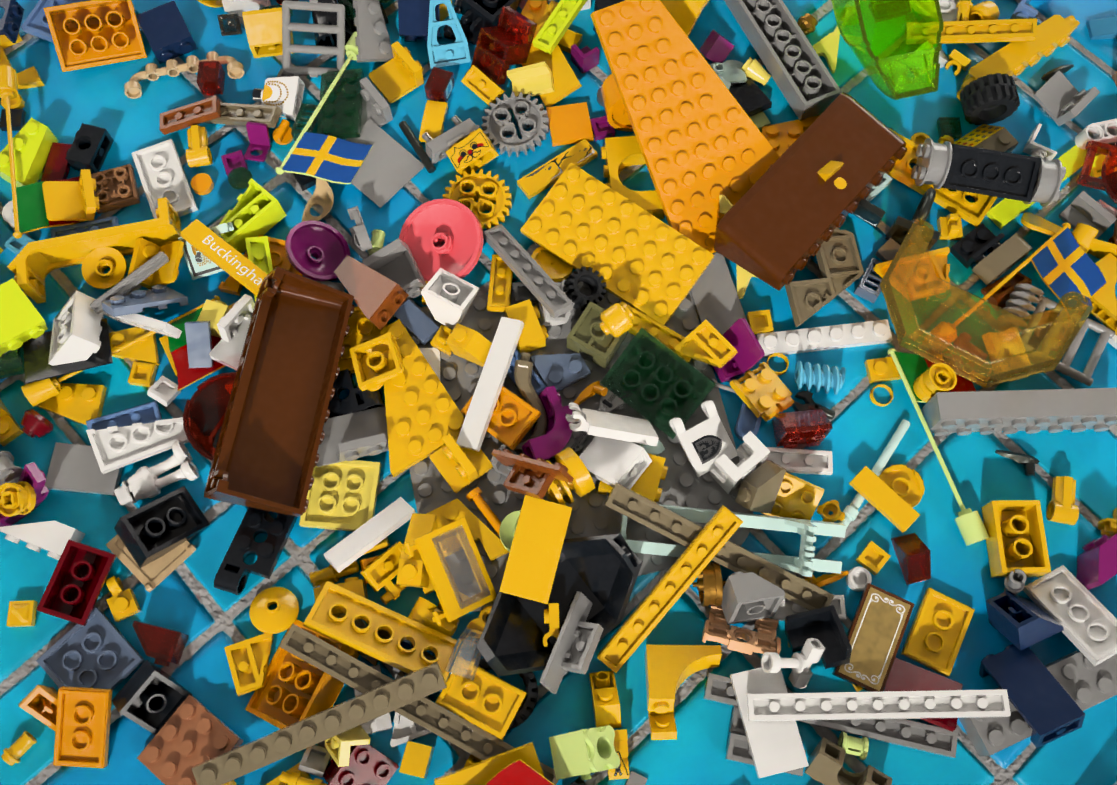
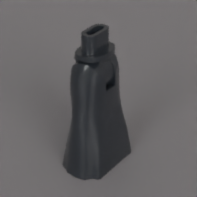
(328, 18)

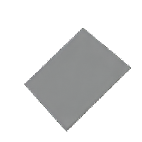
(386, 165)

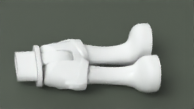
(146, 482)

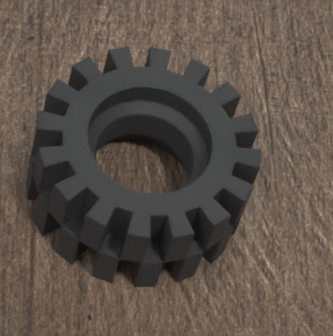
(591, 280)

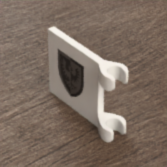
(704, 441)

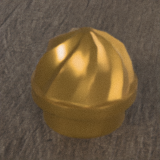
(807, 23)

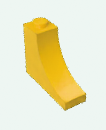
(1104, 299)
(668, 668)

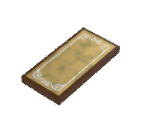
(875, 638)

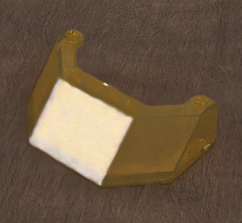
(967, 331)

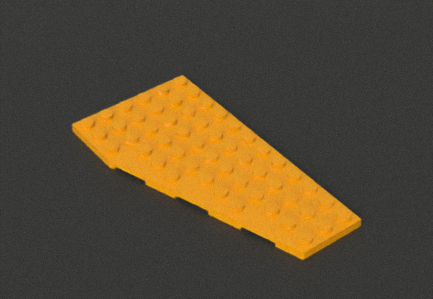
(682, 117)

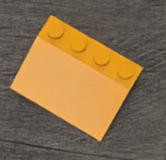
(95, 33)
(295, 687)

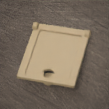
(156, 571)

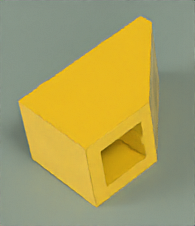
(605, 699)

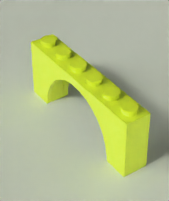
(17, 318)

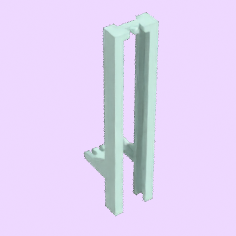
(806, 528)

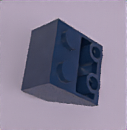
(1020, 620)

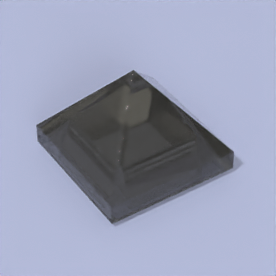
(229, 24)

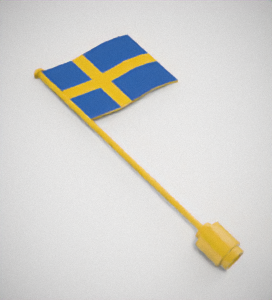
(1062, 266)

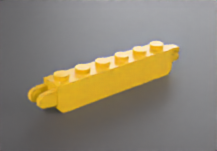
(1018, 55)

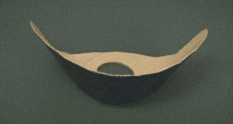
(322, 196)

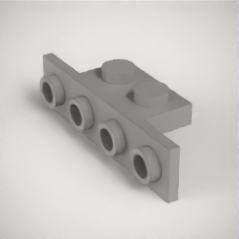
(574, 644)

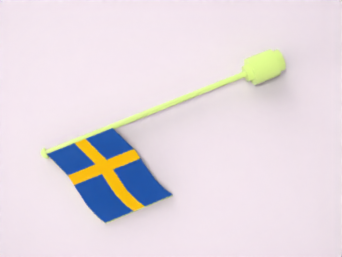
(323, 154)

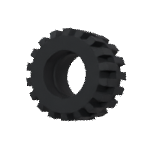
(989, 99)

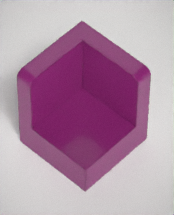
(716, 47)
(584, 58)

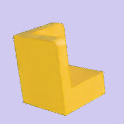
(416, 759)

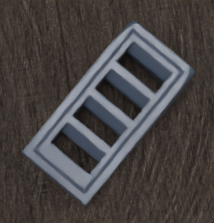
(864, 291)

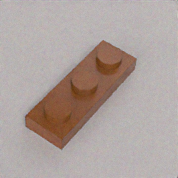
(190, 115)

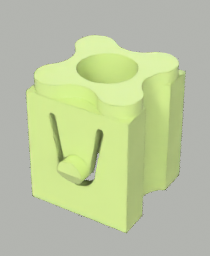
(584, 752)

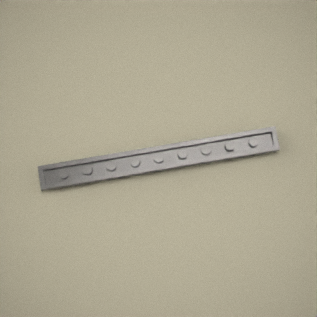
(893, 731)

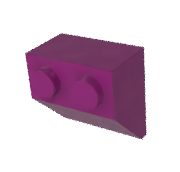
(1097, 561)

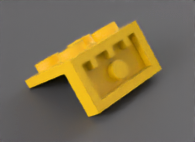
(146, 250)

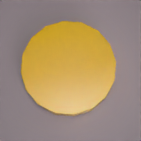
(904, 482)

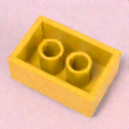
(1016, 538)

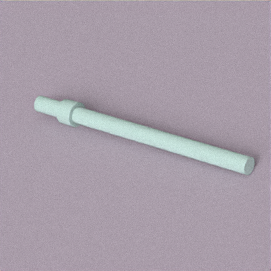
(851, 511)

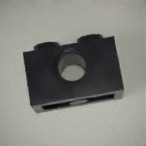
(89, 148)

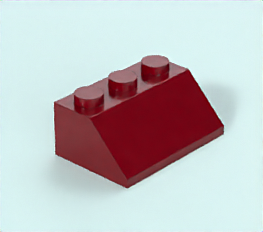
(76, 582)

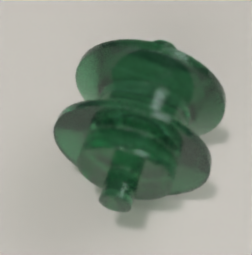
(239, 178)

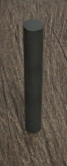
(417, 146)

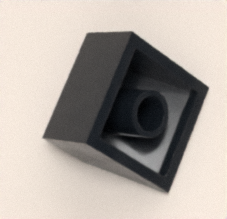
(150, 697)

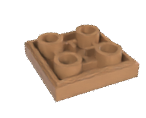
(116, 188)

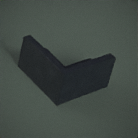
(824, 626)

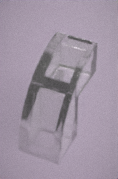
(465, 654)

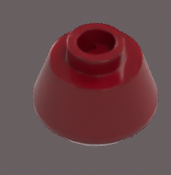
(35, 424)

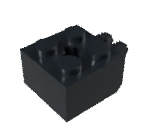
(483, 12)

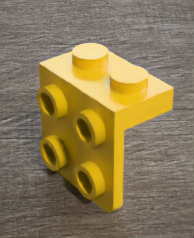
(398, 75)
(71, 199)

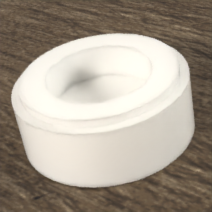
(858, 578)

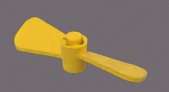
(1083, 233)

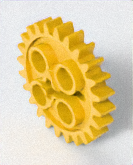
(481, 184)

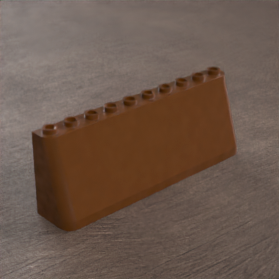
(792, 206)
(281, 395)

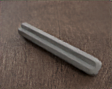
(131, 280)

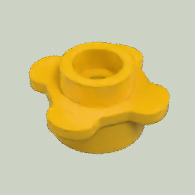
(833, 506)

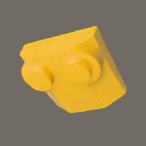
(376, 361)

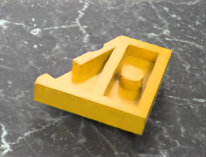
(249, 662)

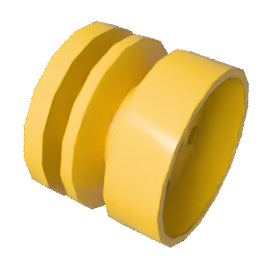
(581, 483)

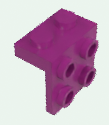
(748, 349)

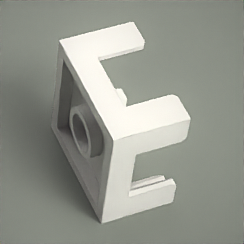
(752, 456)

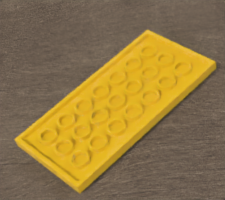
(629, 247)

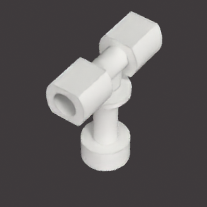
(799, 662)

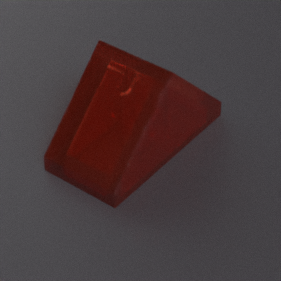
(913, 558)

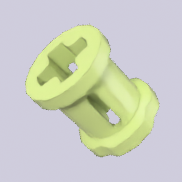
(854, 745)

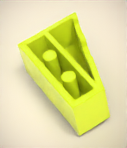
(31, 153)

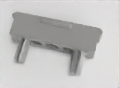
(437, 147)

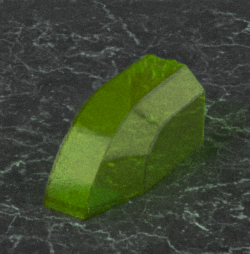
(894, 42)

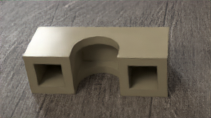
(827, 768)

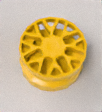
(17, 498)

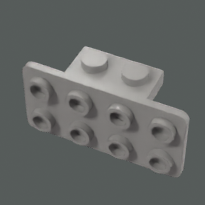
(354, 436)

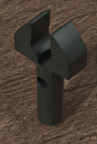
(810, 405)

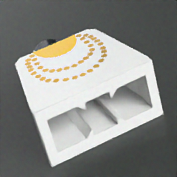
(282, 92)

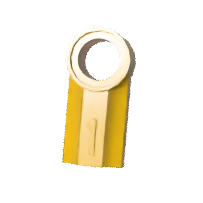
(198, 152)
(1062, 503)
(423, 614)

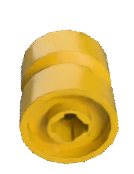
(935, 379)

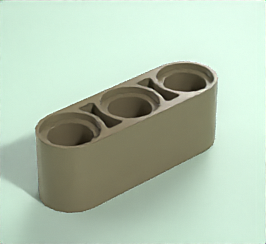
(1002, 259)

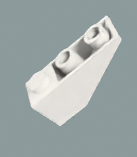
(43, 535)

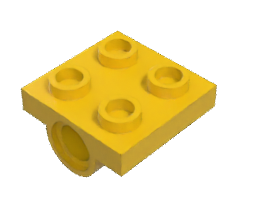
(796, 498)

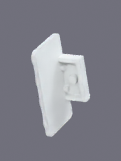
(233, 331)

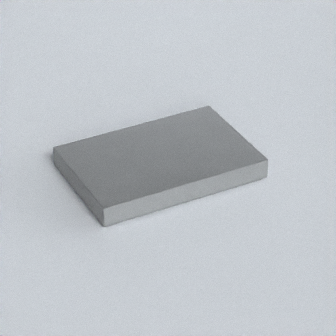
(77, 470)

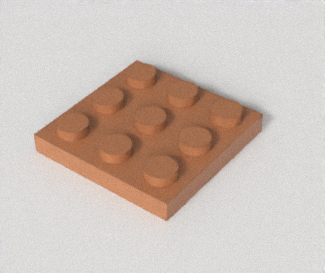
(185, 741)

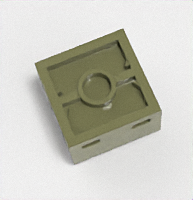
(589, 338)

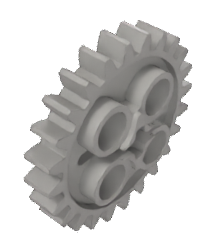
(534, 118)

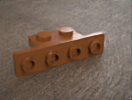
(530, 475)

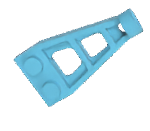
(446, 54)

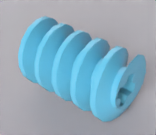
(819, 377)

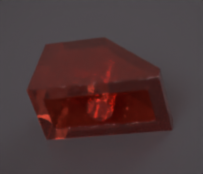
(161, 643)

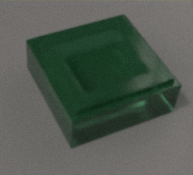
(949, 126)

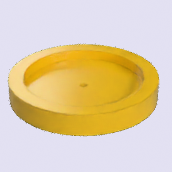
(552, 265)

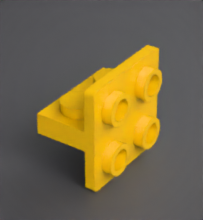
(458, 464)

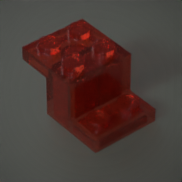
(504, 44)

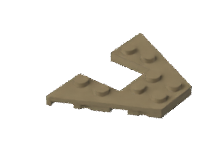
(839, 268)

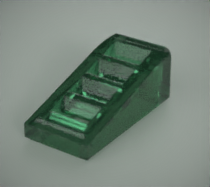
(298, 124)

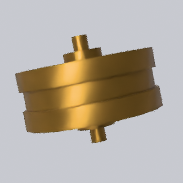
(710, 585)

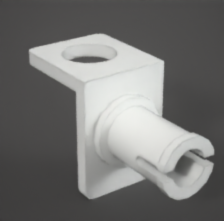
(1035, 149)

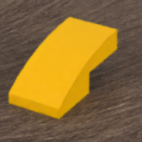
(433, 119)

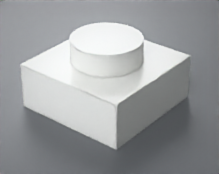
(164, 391)

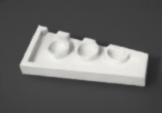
(128, 444)

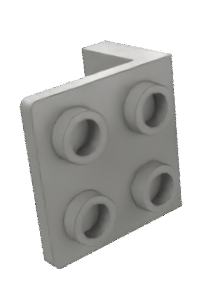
(1062, 99)
(374, 105)

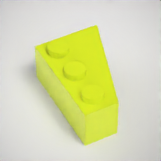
(252, 216)

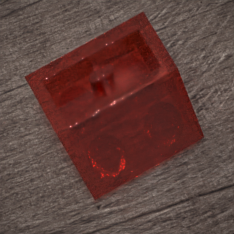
(801, 427)

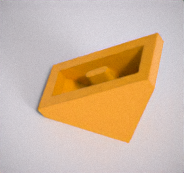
(42, 705)

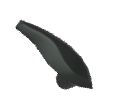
(1063, 69)
(1028, 460)

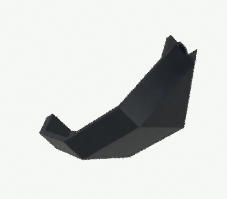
(594, 565)

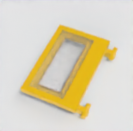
(454, 570)

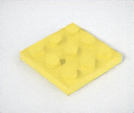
(342, 495)

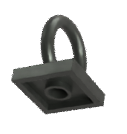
(901, 225)

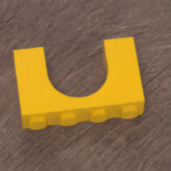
(618, 155)

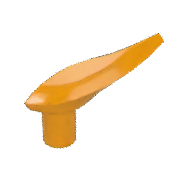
(591, 390)
(826, 579)

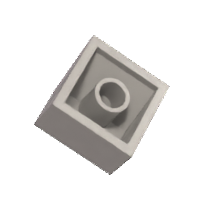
(749, 598)

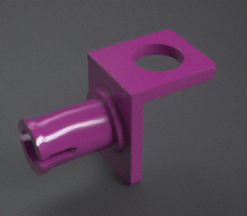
(259, 140)

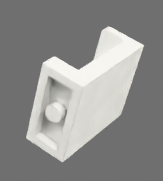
(615, 461)

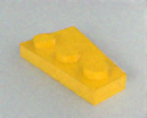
(77, 402)

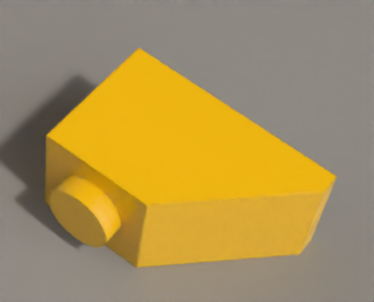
(469, 344)

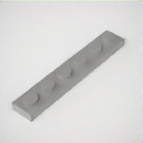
(528, 271)

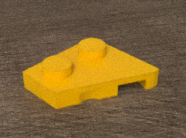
(706, 346)
(142, 351)

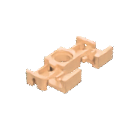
(758, 642)

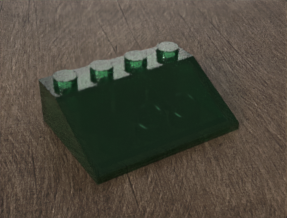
(657, 381)

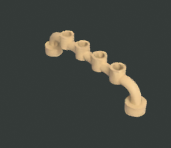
(134, 90)

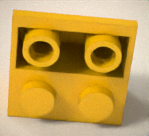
(264, 31)

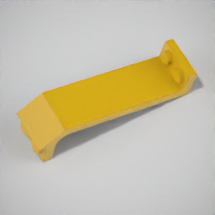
(45, 255)

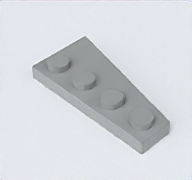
(372, 32)

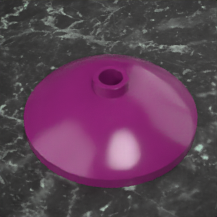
(319, 241)

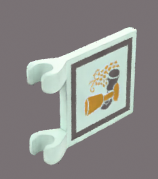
(198, 263)

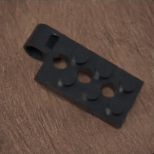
(357, 399)
(233, 571)

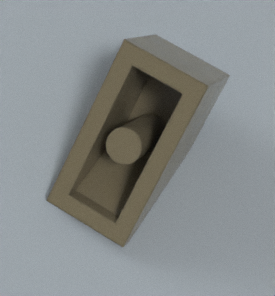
(761, 487)

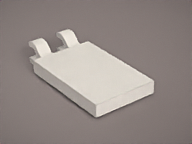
(612, 425)

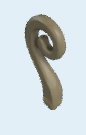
(523, 377)

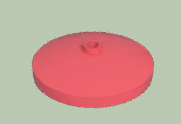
(444, 237)

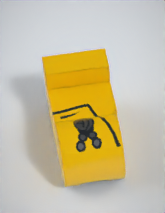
(621, 748)

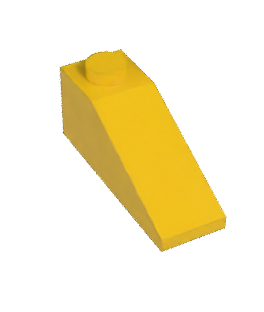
(412, 570)

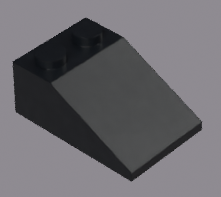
(160, 526)

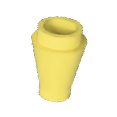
(755, 71)

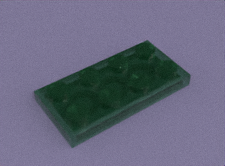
(343, 108)

